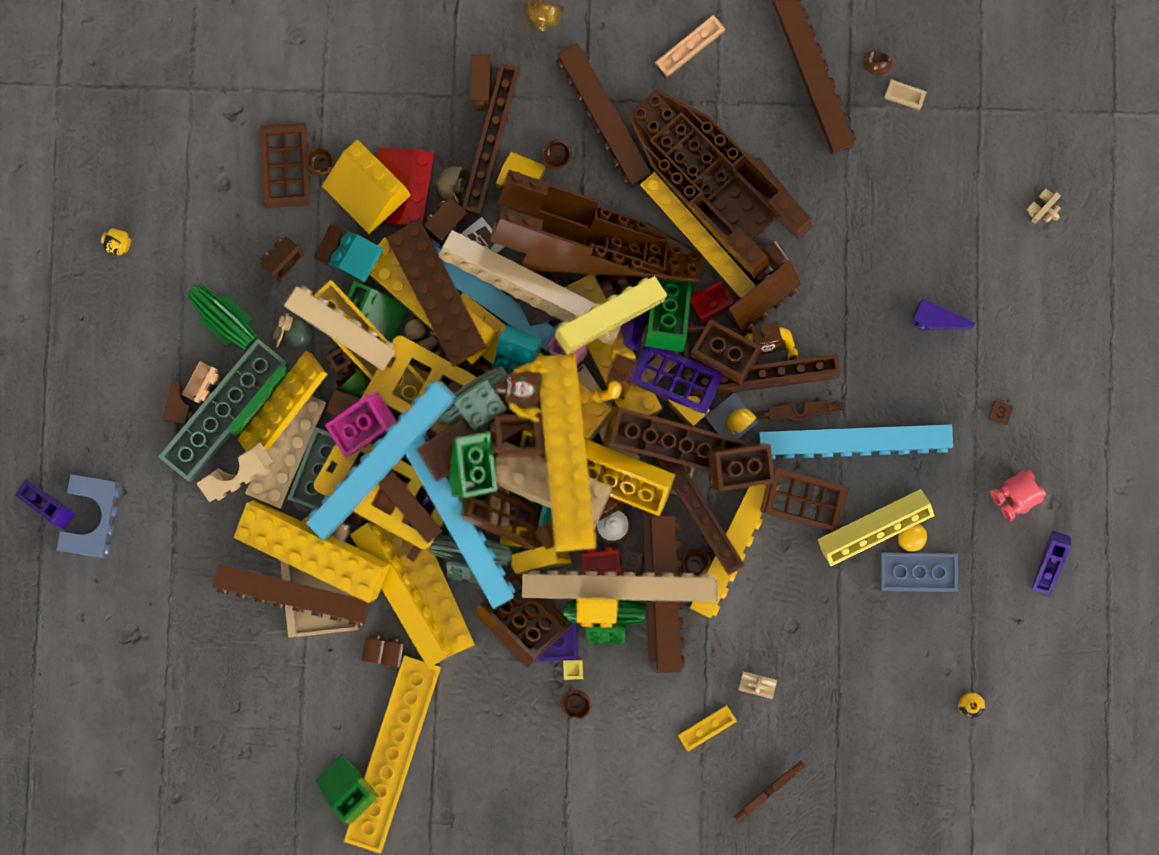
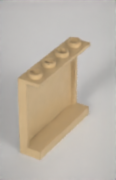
(304, 623)

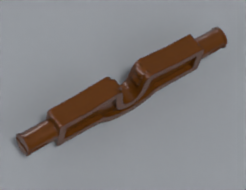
(789, 411)
(765, 794)

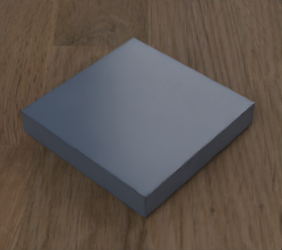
(718, 417)

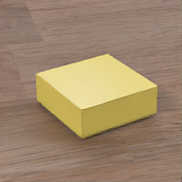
(573, 669)

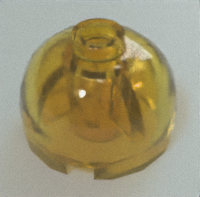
(543, 14)

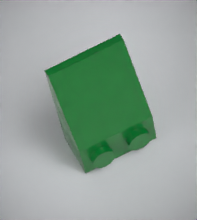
(472, 466)

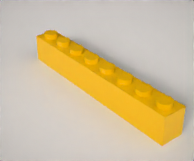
(697, 235)
(739, 533)
(405, 597)

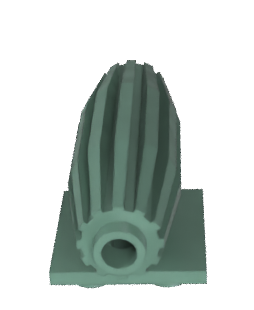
(477, 400)
(458, 568)

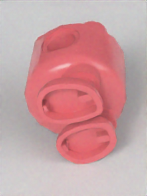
(1020, 493)

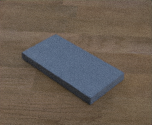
(919, 572)

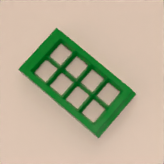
(258, 401)

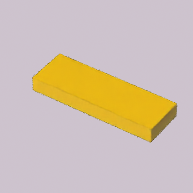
(707, 728)

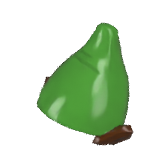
(353, 383)

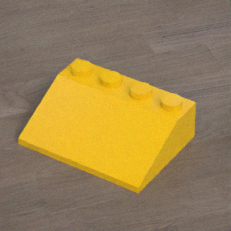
(364, 187)

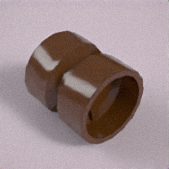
(608, 288)

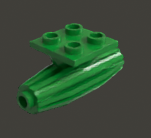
(222, 317)
(627, 614)

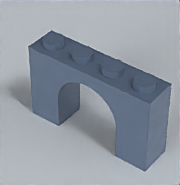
(96, 542)

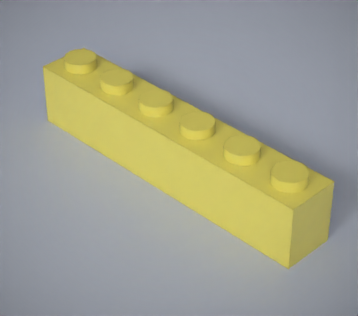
(610, 314)
(875, 527)

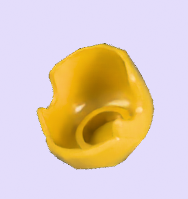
(739, 420)
(913, 538)

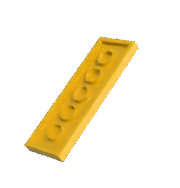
(284, 403)

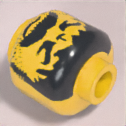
(116, 241)
(965, 707)

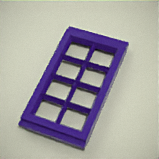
(709, 392)

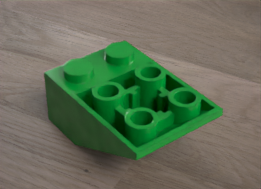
(378, 308)
(345, 790)

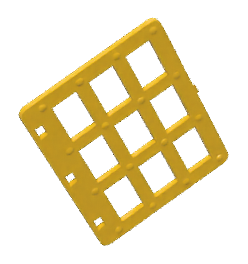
(385, 383)

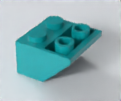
(516, 349)

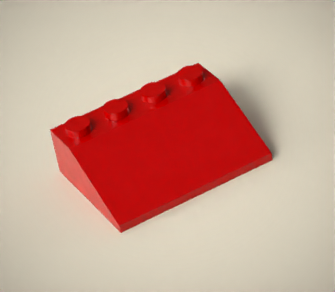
(415, 172)

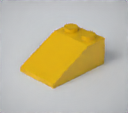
(596, 611)

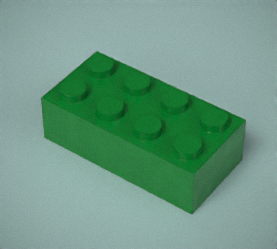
(669, 320)

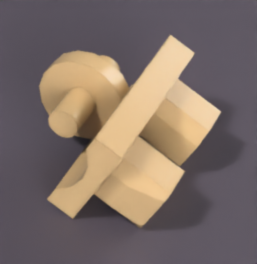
(1049, 199)
(757, 685)

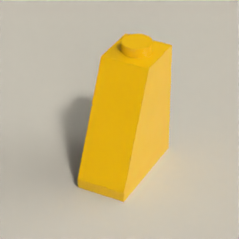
(539, 560)

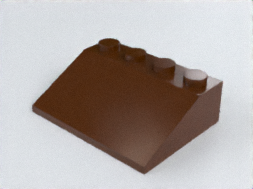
(764, 297)
(524, 624)

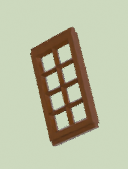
(284, 129)
(838, 508)
(532, 525)

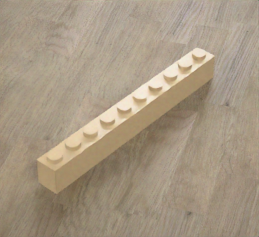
(517, 280)
(620, 587)

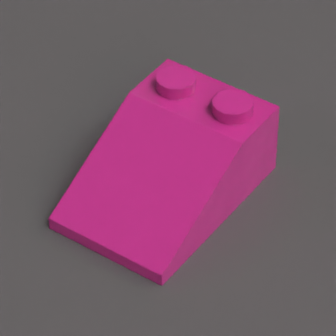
(361, 424)

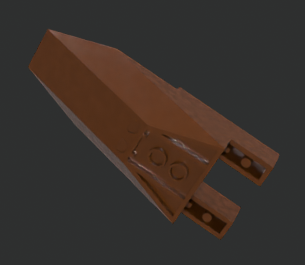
(715, 178)
(579, 238)

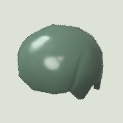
(298, 335)

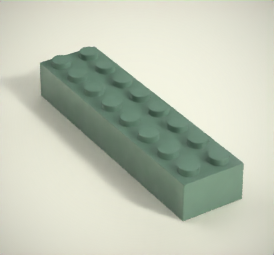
(211, 422)

